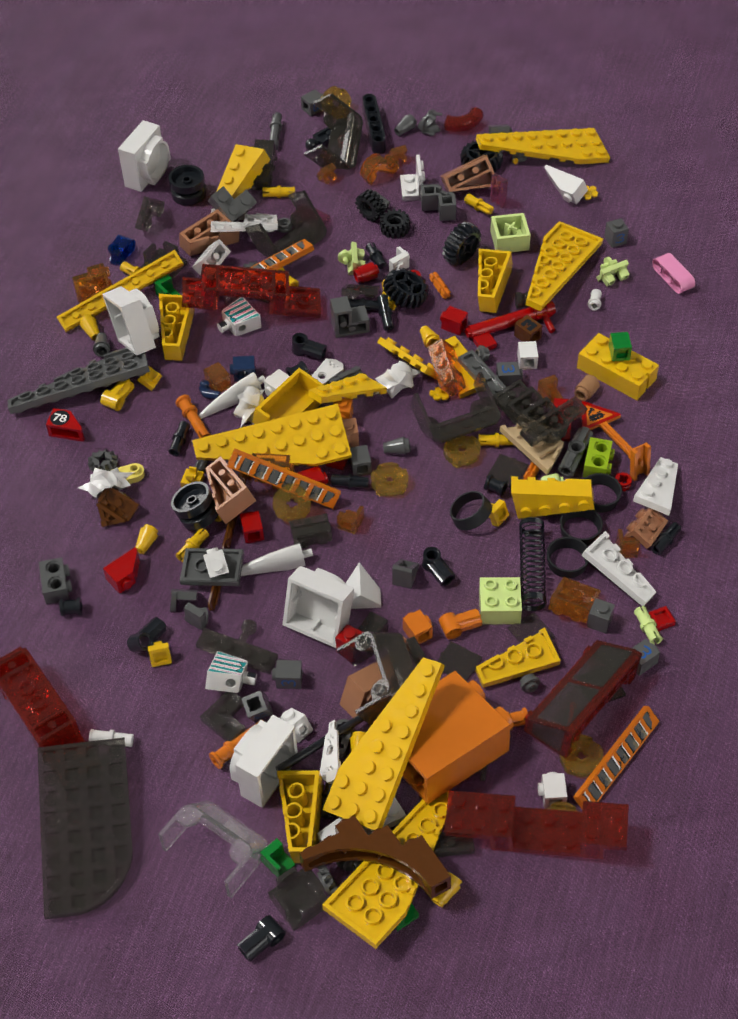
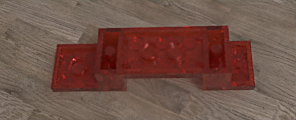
(250, 283)
(36, 701)
(537, 829)

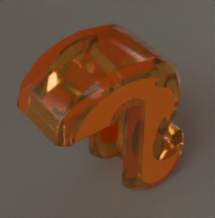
(378, 163)

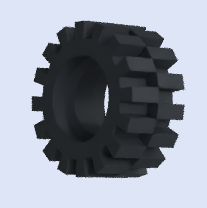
(370, 205)
(394, 230)

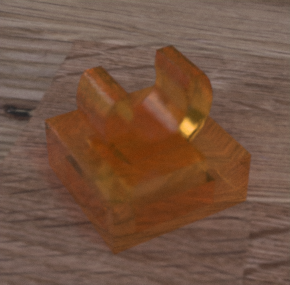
(399, 152)
(327, 171)

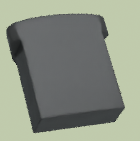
(181, 594)
(196, 616)

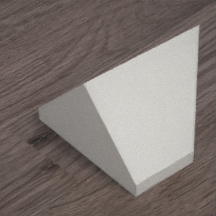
(366, 591)

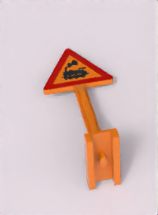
(600, 417)

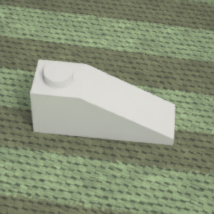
(569, 186)

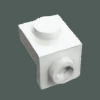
(400, 261)
(215, 562)
(299, 721)

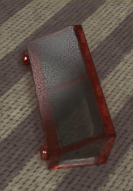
(581, 695)

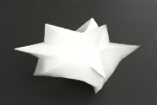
(397, 378)
(247, 403)
(105, 479)

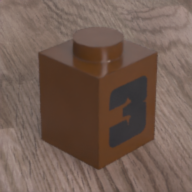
(528, 329)

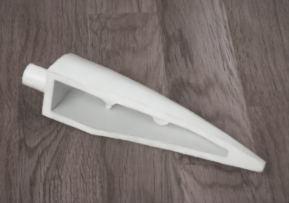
(229, 397)
(280, 560)

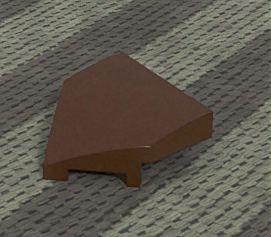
(115, 507)

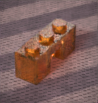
(442, 358)

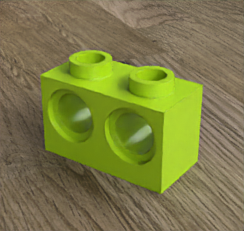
(598, 457)

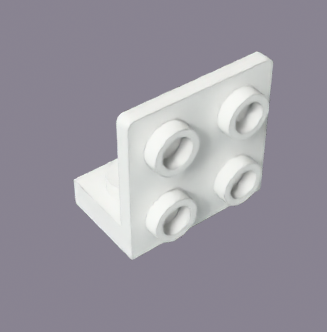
(412, 182)

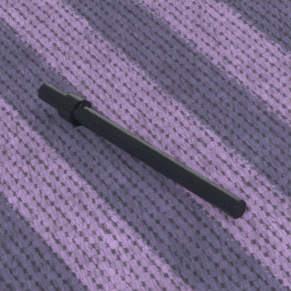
(317, 745)

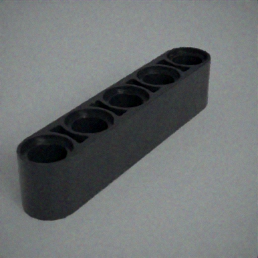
(374, 124)

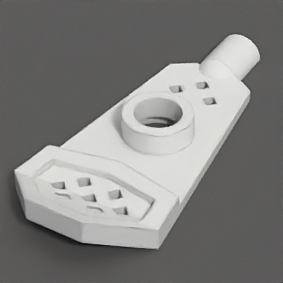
(329, 369)
(330, 760)

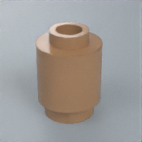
(586, 387)

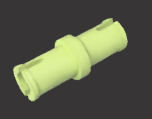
(648, 625)

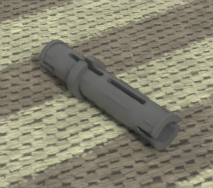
(276, 127)

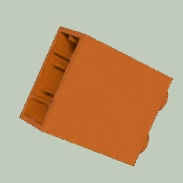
(456, 738)

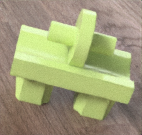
(352, 258)
(613, 268)

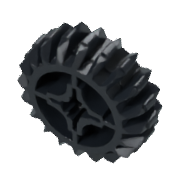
(472, 151)
(461, 243)
(405, 288)

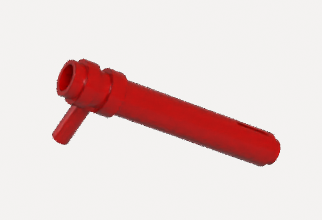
(509, 320)

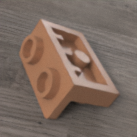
(646, 526)

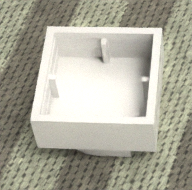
(143, 156)
(132, 319)
(317, 604)
(257, 756)

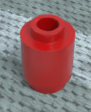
(366, 272)

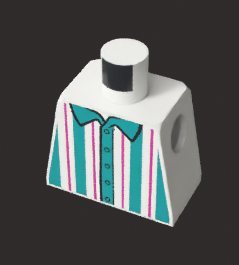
(239, 318)
(228, 674)

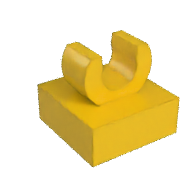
(150, 379)
(192, 475)
(498, 513)
(159, 654)

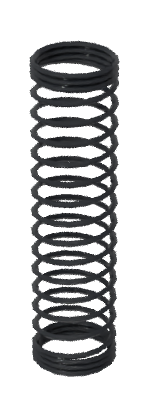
(532, 533)

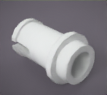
(594, 302)

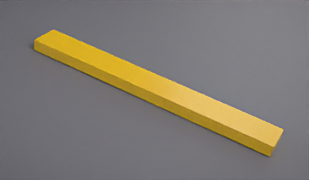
(137, 280)

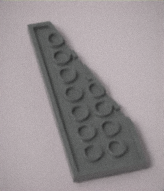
(114, 367)

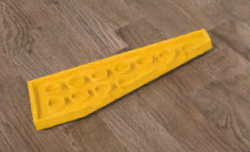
(574, 144)
(560, 257)
(308, 438)
(377, 763)
(378, 896)

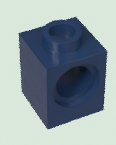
(242, 367)

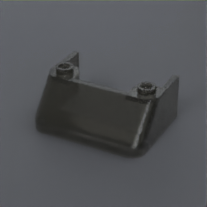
(344, 134)
(306, 226)
(482, 415)
(393, 661)

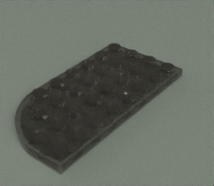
(83, 824)

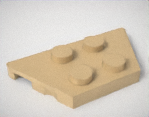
(541, 454)

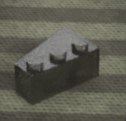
(266, 177)

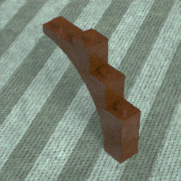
(382, 847)

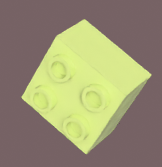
(510, 232)
(500, 600)

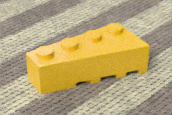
(243, 169)
(493, 276)
(174, 325)
(551, 497)
(301, 808)

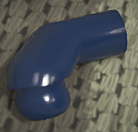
(206, 390)

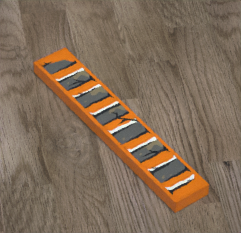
(286, 256)
(280, 476)
(617, 757)

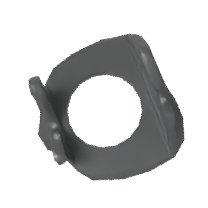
(429, 126)

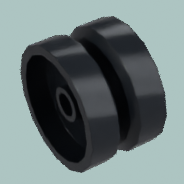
(187, 184)
(194, 505)

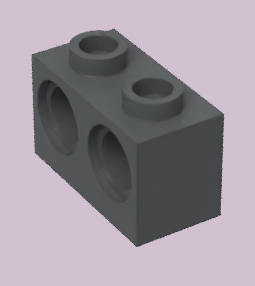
(53, 576)

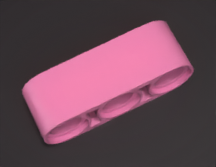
(673, 273)

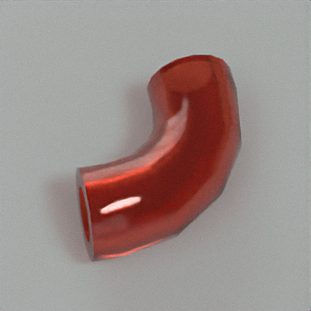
(464, 122)

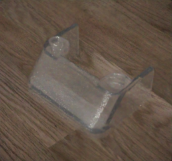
(244, 840)

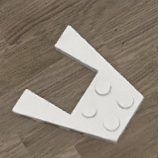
(268, 221)

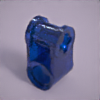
(121, 249)

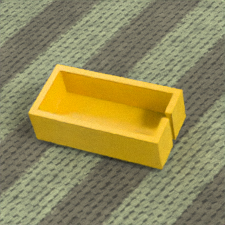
(626, 376)
(289, 398)

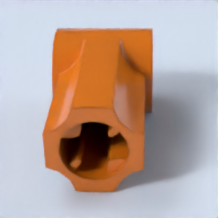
(454, 625)

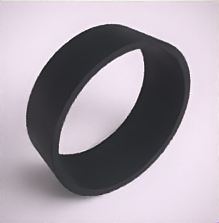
(608, 480)
(592, 515)
(477, 518)
(566, 542)

